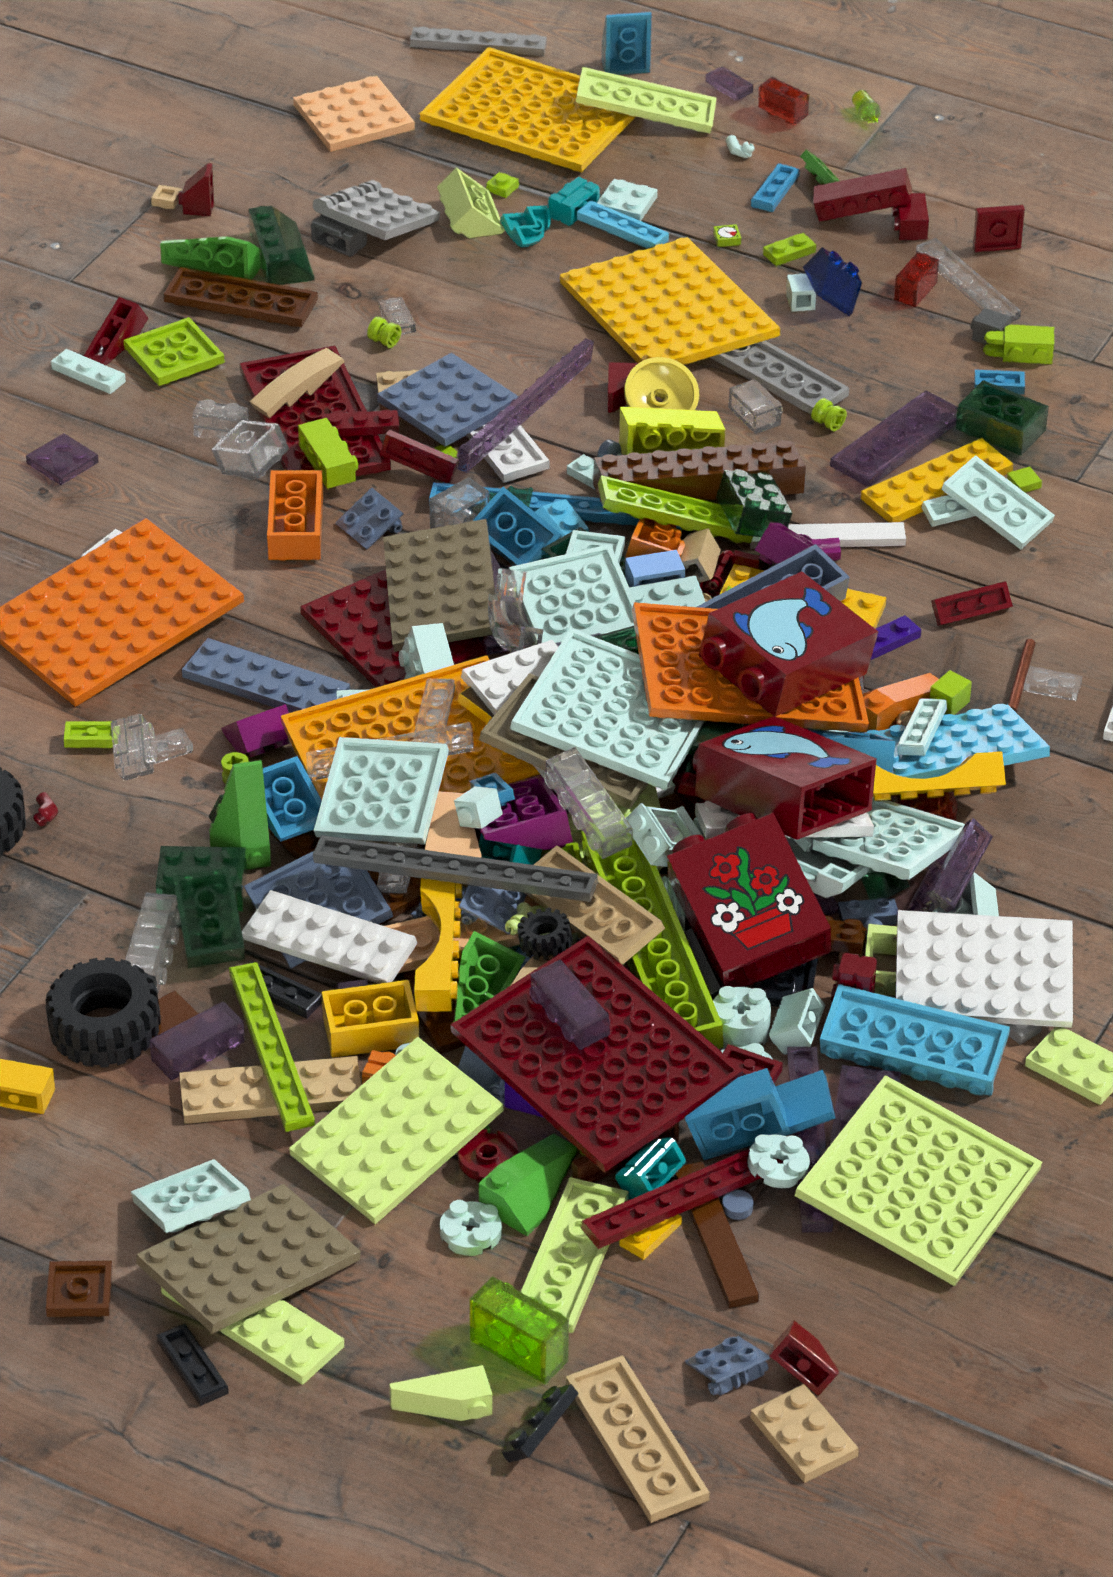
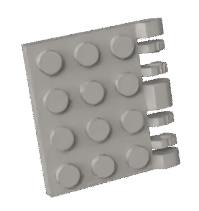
(376, 210)

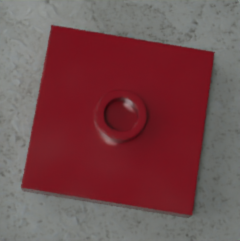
(998, 228)

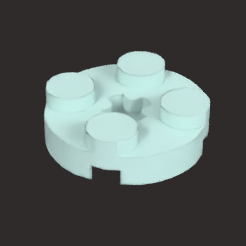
(772, 1147)
(470, 1213)

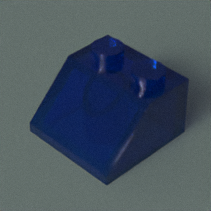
(834, 280)

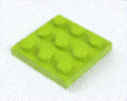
(174, 351)

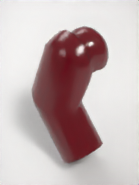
(46, 811)

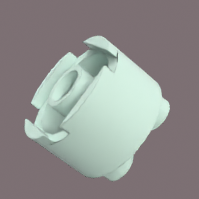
(743, 1015)

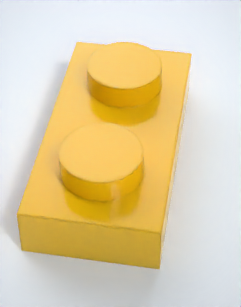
(647, 1240)

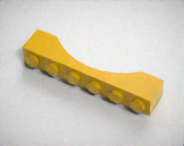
(976, 772)
(435, 977)

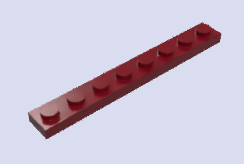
(669, 1200)

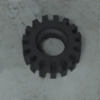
(540, 923)

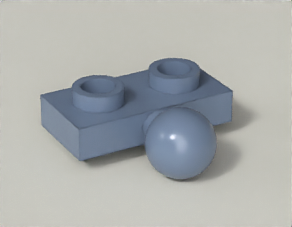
(878, 911)

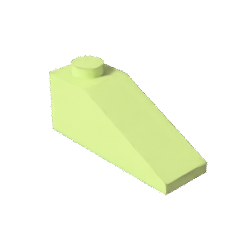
(448, 1395)

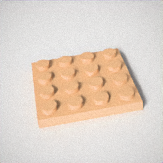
(353, 113)

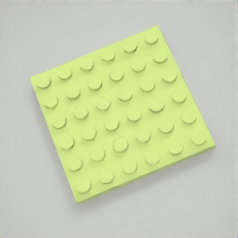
(919, 1180)

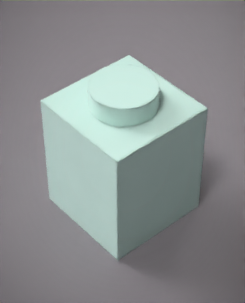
(800, 293)
(478, 807)

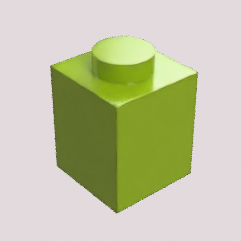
(954, 690)

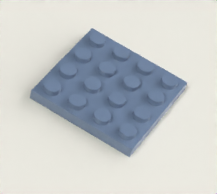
(447, 399)
(325, 885)

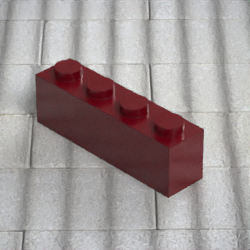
(862, 194)

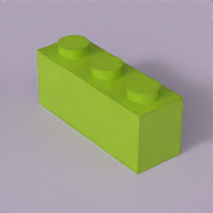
(327, 452)

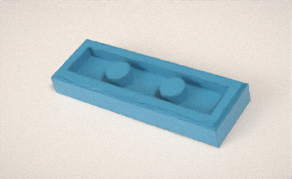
(775, 187)

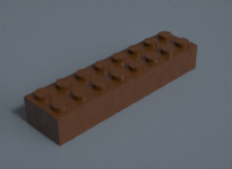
(700, 471)

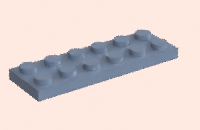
(259, 677)

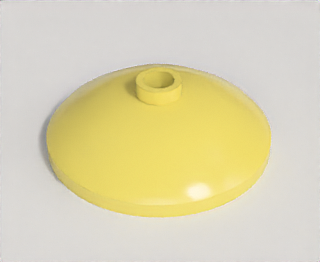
(661, 379)

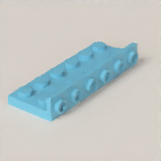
(914, 1040)

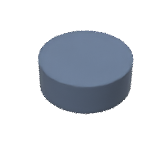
(609, 447)
(737, 1204)

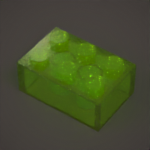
(519, 1329)

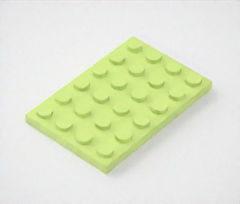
(396, 1130)

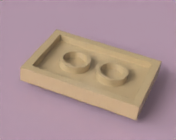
(804, 1433)

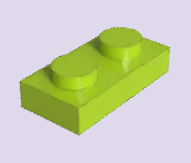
(789, 249)
(88, 734)

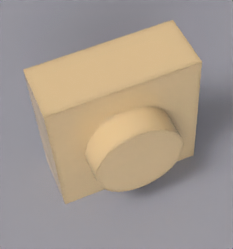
(165, 197)

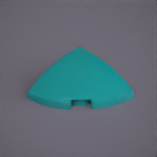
(527, 227)

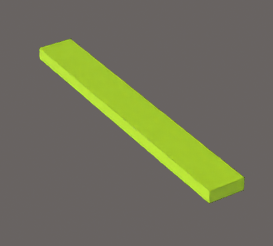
(271, 1047)

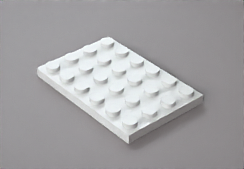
(987, 966)

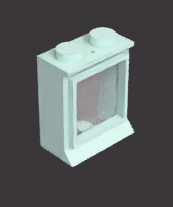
(659, 831)

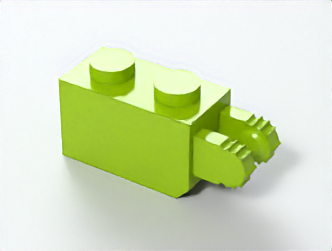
(1021, 344)

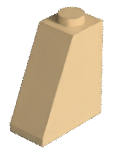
(700, 555)

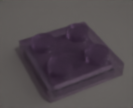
(62, 459)

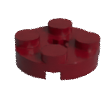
(471, 1155)

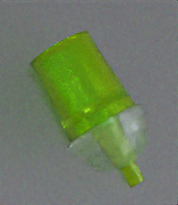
(868, 109)

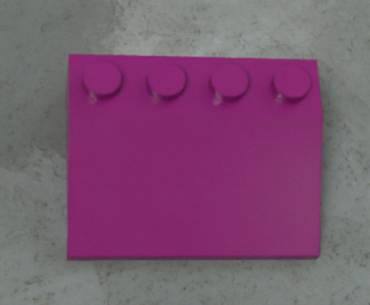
(531, 818)

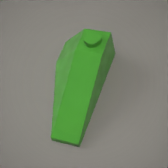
(528, 1183)

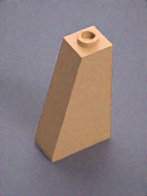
(445, 831)

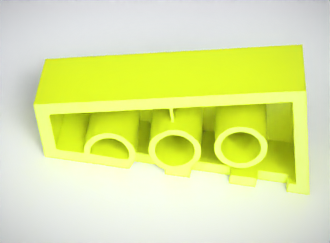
(668, 430)

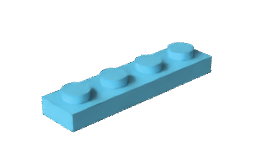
(622, 225)

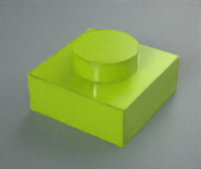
(502, 184)

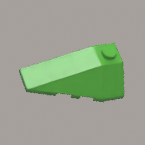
(213, 255)
(243, 815)
(484, 972)

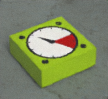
(727, 235)

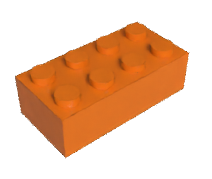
(295, 515)

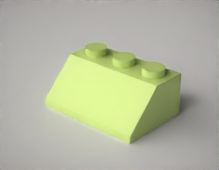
(469, 206)

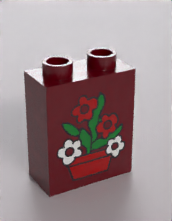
(748, 901)

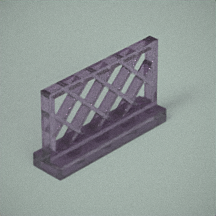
(952, 871)

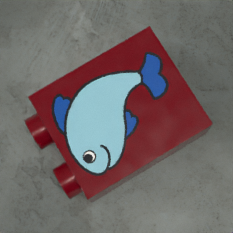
(787, 644)
(787, 773)

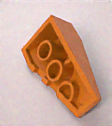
(654, 538)
(888, 701)

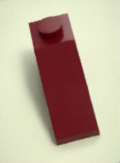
(122, 322)

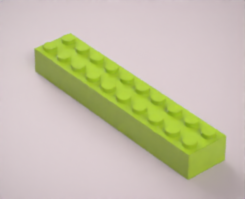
(667, 960)

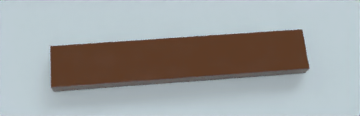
(721, 1248)

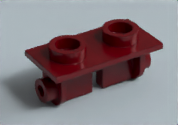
(724, 565)

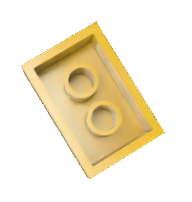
(369, 1018)

